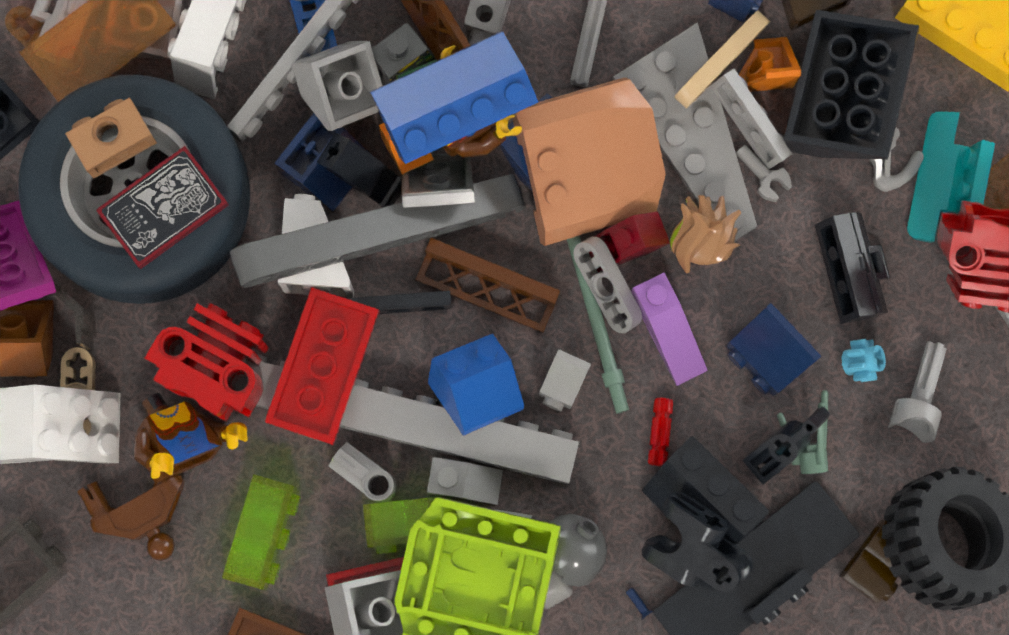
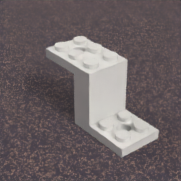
(48, 424)

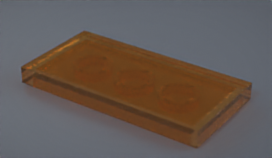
(95, 42)

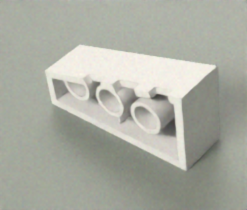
(203, 43)

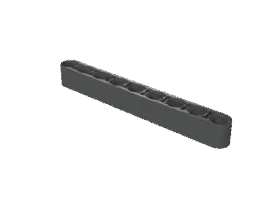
(370, 233)

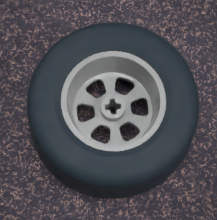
(64, 214)

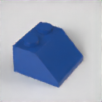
(476, 384)

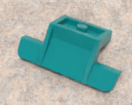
(947, 175)

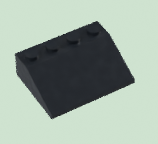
(850, 87)

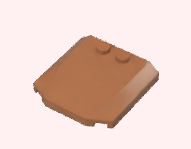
(591, 159)

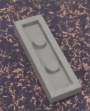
(751, 119)

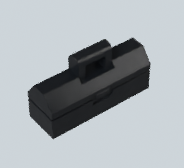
(853, 267)

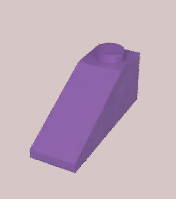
(669, 328)

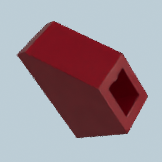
(634, 237)

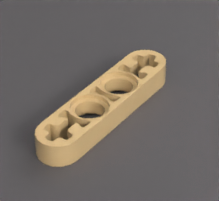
(722, 59)

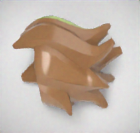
(704, 233)

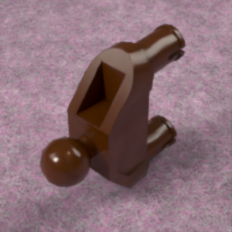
(139, 516)

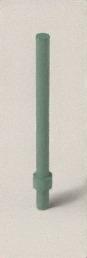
(612, 376)

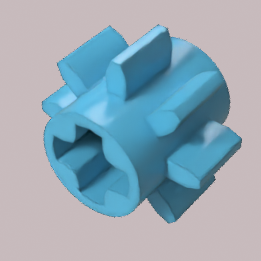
(863, 360)

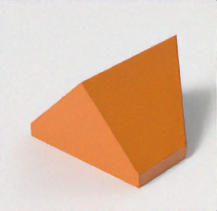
(771, 65)

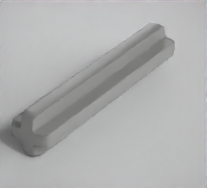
(588, 42)

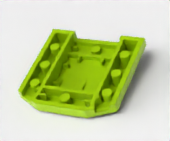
(475, 572)

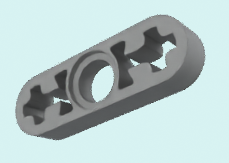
(610, 270)

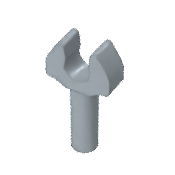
(764, 174)

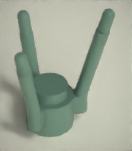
(814, 457)

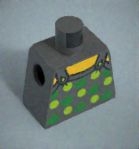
(400, 53)

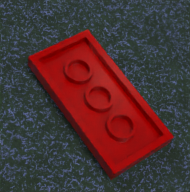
(322, 366)

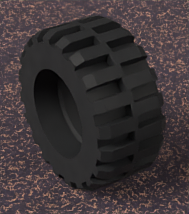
(917, 549)

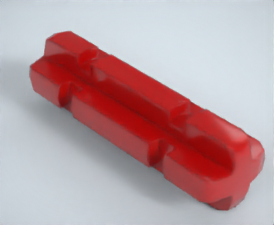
(660, 431)

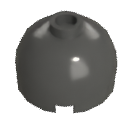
(579, 550)

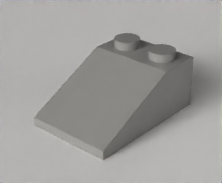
(365, 606)

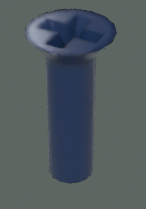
(638, 603)

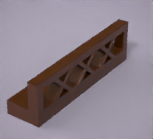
(436, 25)
(490, 272)

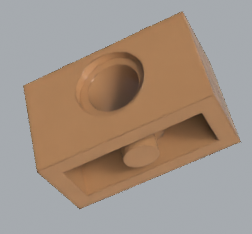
(102, 156)

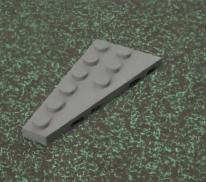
(694, 137)

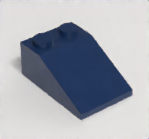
(771, 351)

